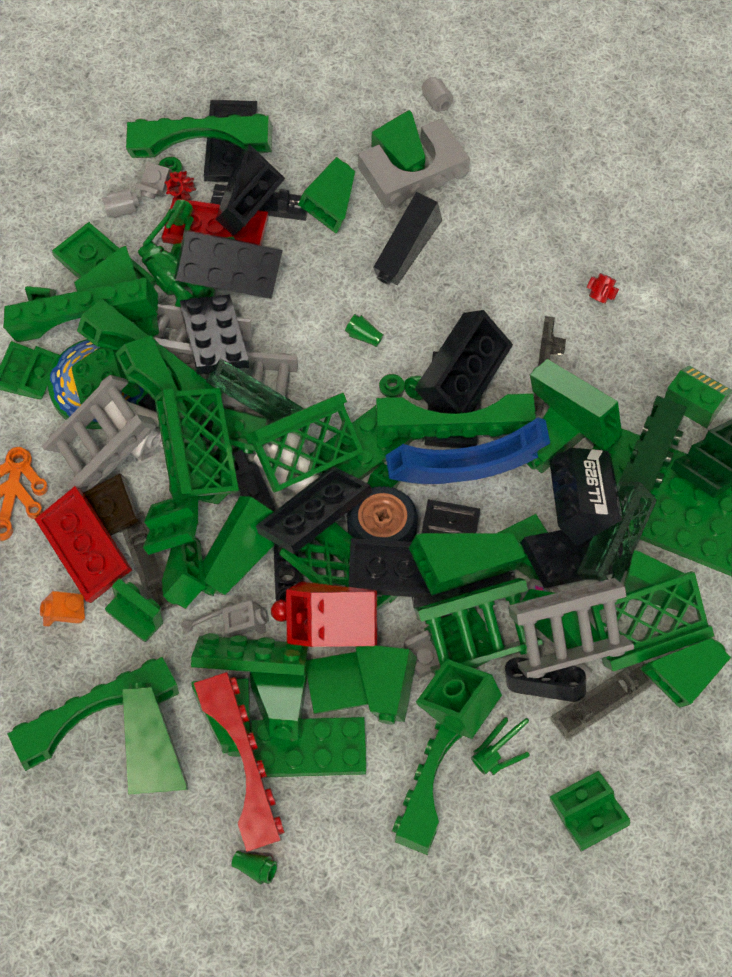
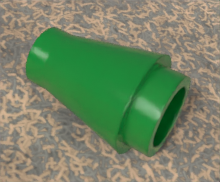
(363, 330)
(256, 866)

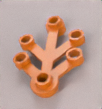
(13, 488)

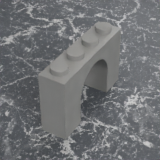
(395, 185)

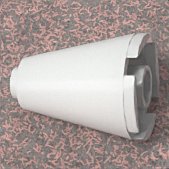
(144, 450)
(286, 458)

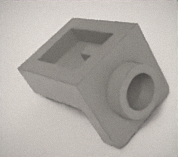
(153, 180)
(244, 618)
(424, 650)

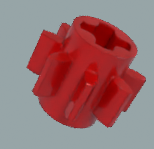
(174, 183)
(602, 288)

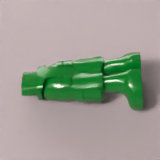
(163, 267)

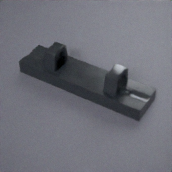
(279, 204)

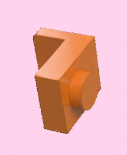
(62, 608)

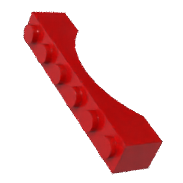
(257, 819)

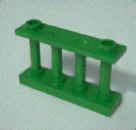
(458, 606)

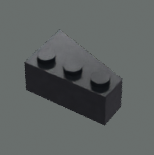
(247, 190)

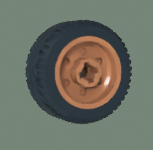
(384, 516)

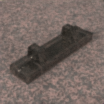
(548, 346)
(149, 567)
(601, 701)

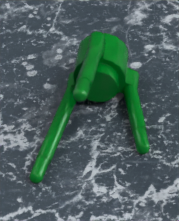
(178, 215)
(487, 757)

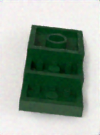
(709, 461)

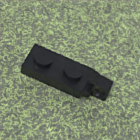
(251, 481)

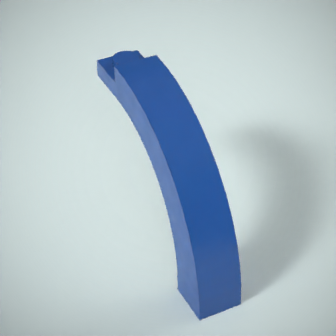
(469, 463)

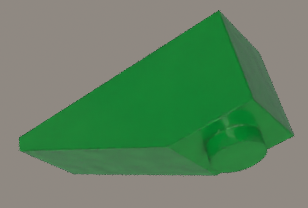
(184, 574)

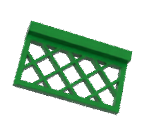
(296, 421)
(175, 449)
(334, 542)
(663, 641)

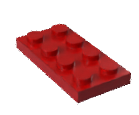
(205, 222)
(83, 544)

